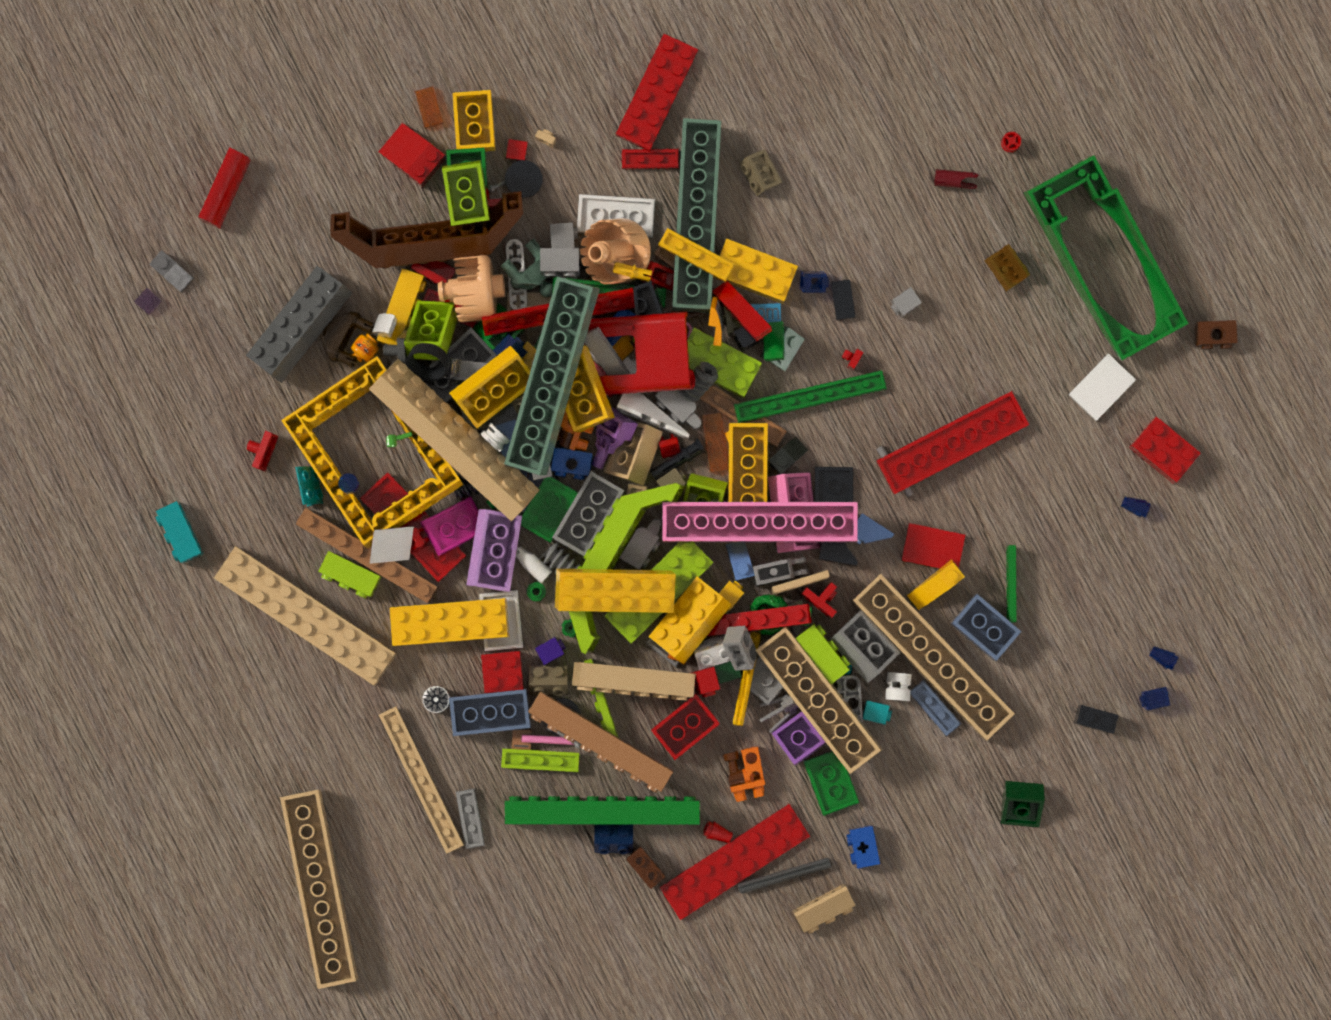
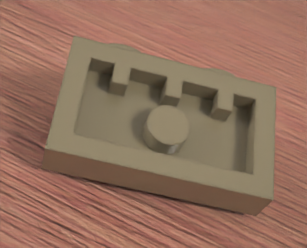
(760, 172)

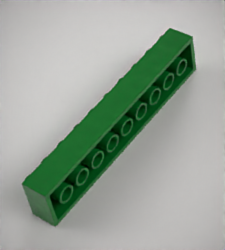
(603, 811)

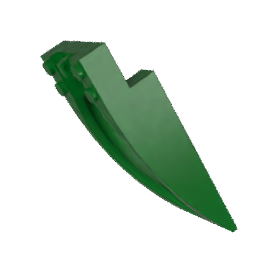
(1167, 310)

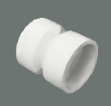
(895, 693)

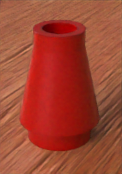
(716, 832)

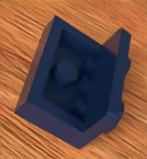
(613, 838)

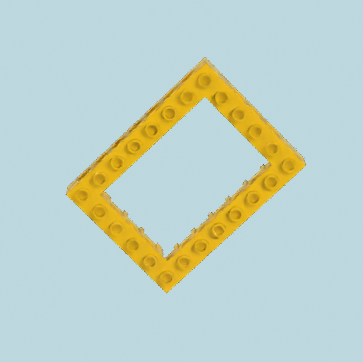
(329, 403)

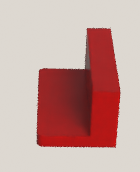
(434, 271)

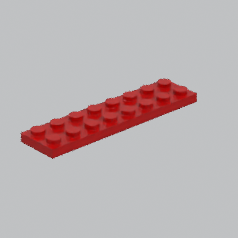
(952, 442)
(734, 861)

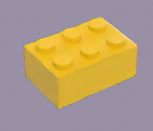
(474, 120)

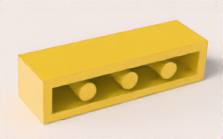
(404, 302)

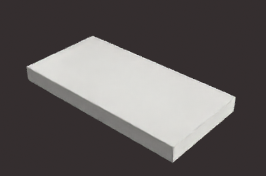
(596, 208)

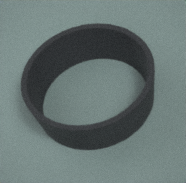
(426, 372)

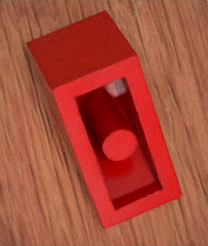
(661, 276)

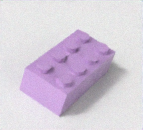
(494, 551)

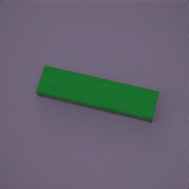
(1011, 583)

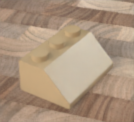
(634, 457)
(824, 909)

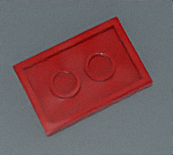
(932, 546)

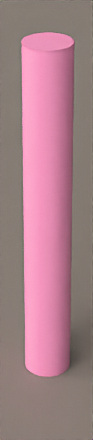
(545, 739)

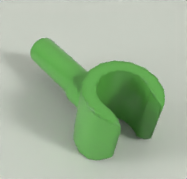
(391, 440)

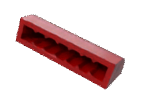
(224, 188)

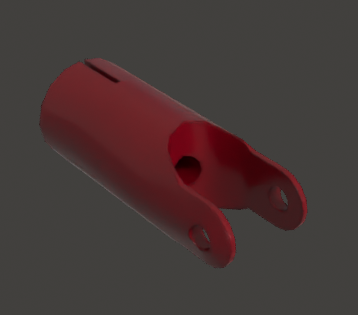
(954, 179)

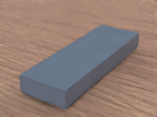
(934, 708)

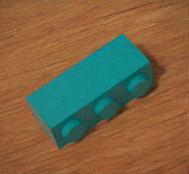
(178, 532)

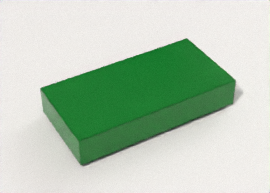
(774, 342)

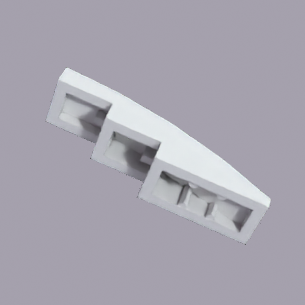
(384, 325)

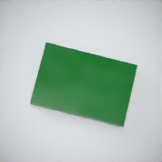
(548, 508)
(830, 783)

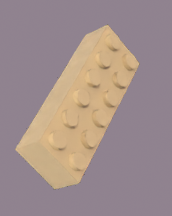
(630, 679)

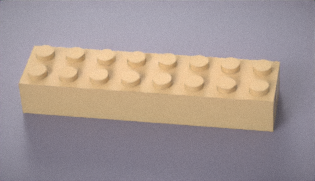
(819, 700)

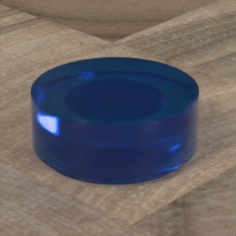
(348, 483)

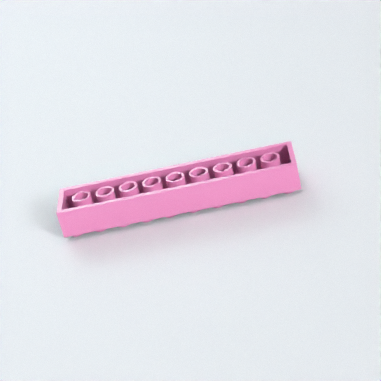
(759, 521)

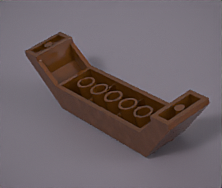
(427, 241)

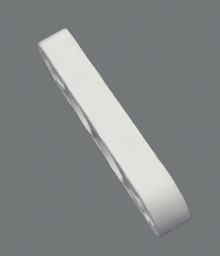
(509, 253)

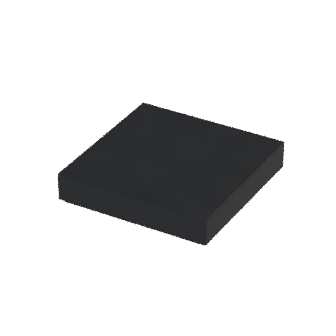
(833, 484)

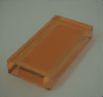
(429, 107)

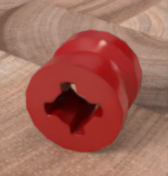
(1013, 139)

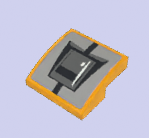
(716, 320)

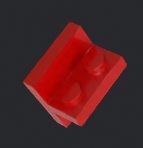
(819, 602)

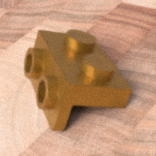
(1007, 267)

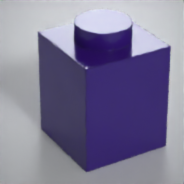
(550, 650)

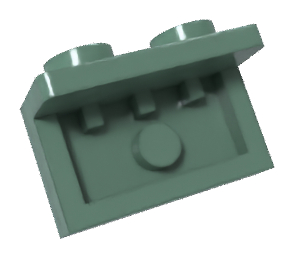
(792, 343)

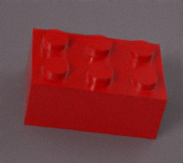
(1164, 450)
(685, 726)

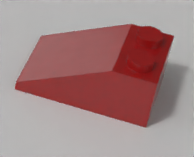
(412, 155)

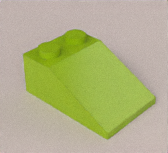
(704, 489)

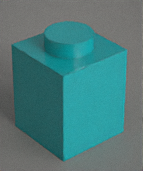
(876, 712)

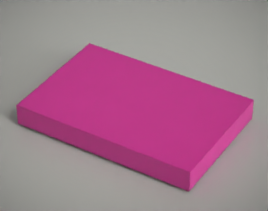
(452, 526)

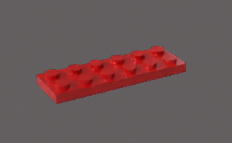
(656, 92)
(381, 497)

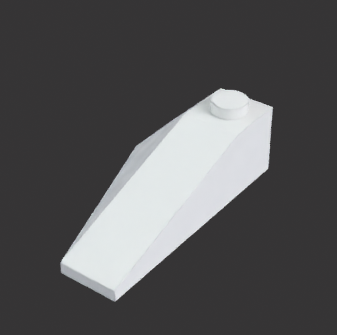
(642, 408)

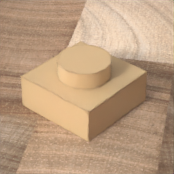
(545, 137)

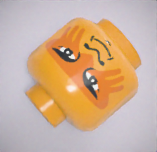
(365, 348)

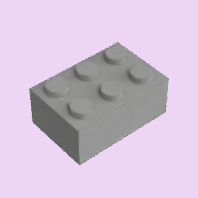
(864, 646)

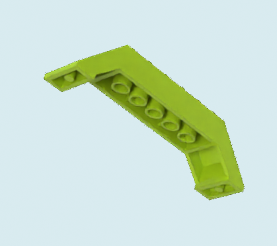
(611, 544)

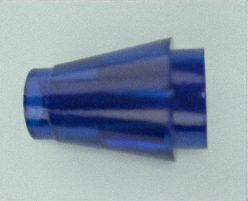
(1136, 506)
(1164, 657)

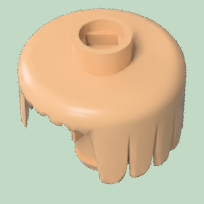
(614, 242)
(475, 290)

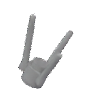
(787, 705)

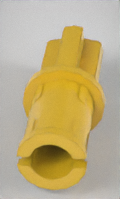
(631, 271)

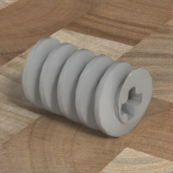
(557, 559)

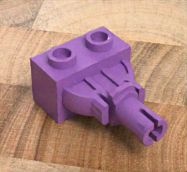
(612, 435)

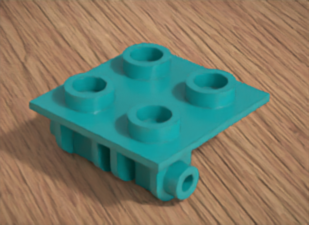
(309, 486)

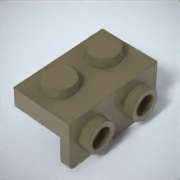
(548, 679)

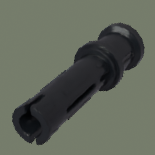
(685, 455)

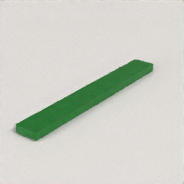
(810, 396)

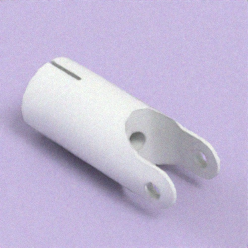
(533, 565)

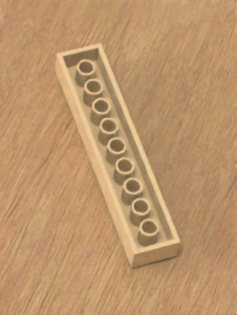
(454, 439)
(305, 615)
(933, 657)
(319, 889)

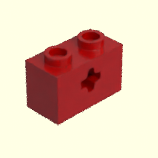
(706, 682)

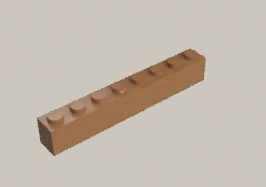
(355, 549)
(601, 742)

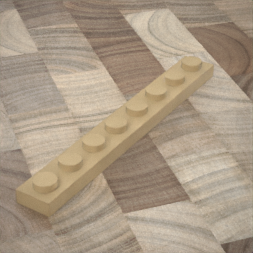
(421, 780)

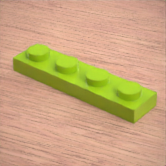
(540, 760)

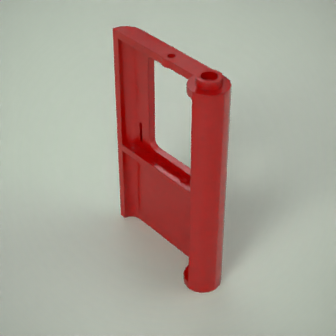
(659, 350)

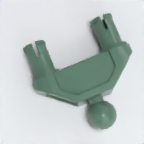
(531, 276)

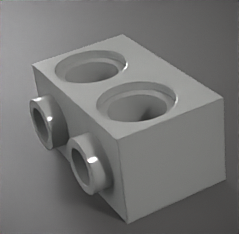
(740, 648)

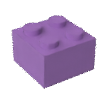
(798, 738)

